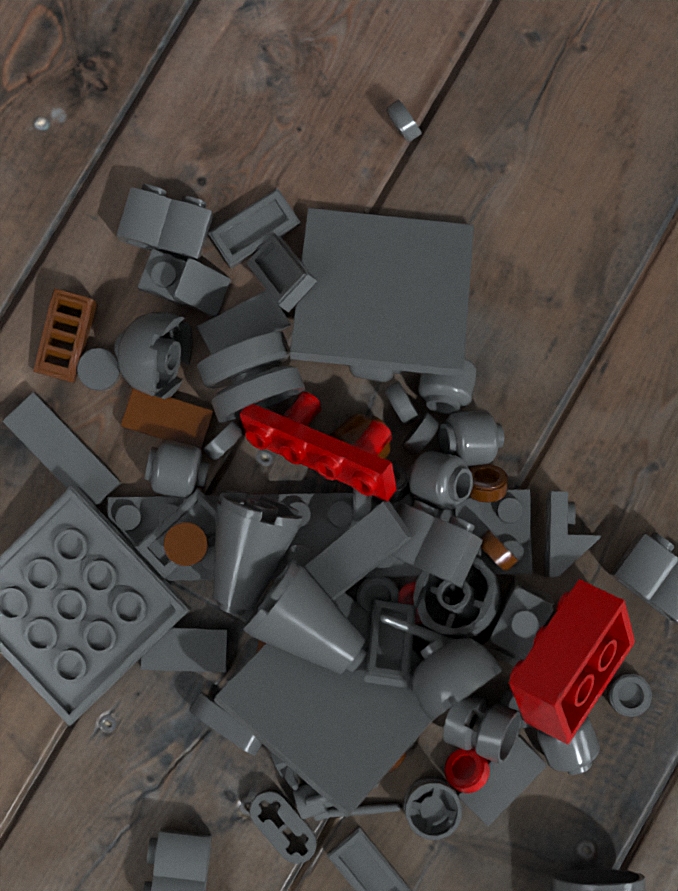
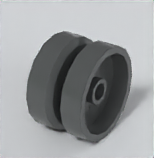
(250, 375)

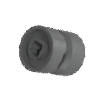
(487, 728)
(432, 808)

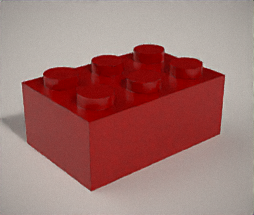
(572, 660)

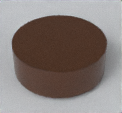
(488, 483)
(185, 544)
(498, 550)

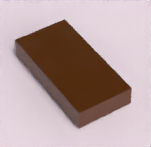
(167, 418)

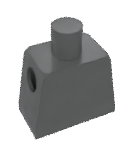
(520, 618)

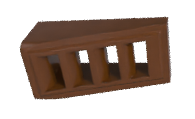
(50, 332)

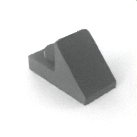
(184, 283)
(560, 547)

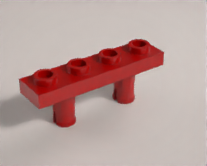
(332, 458)

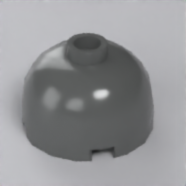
(152, 353)
(459, 610)
(451, 673)

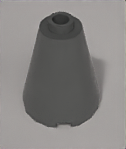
(249, 547)
(306, 622)

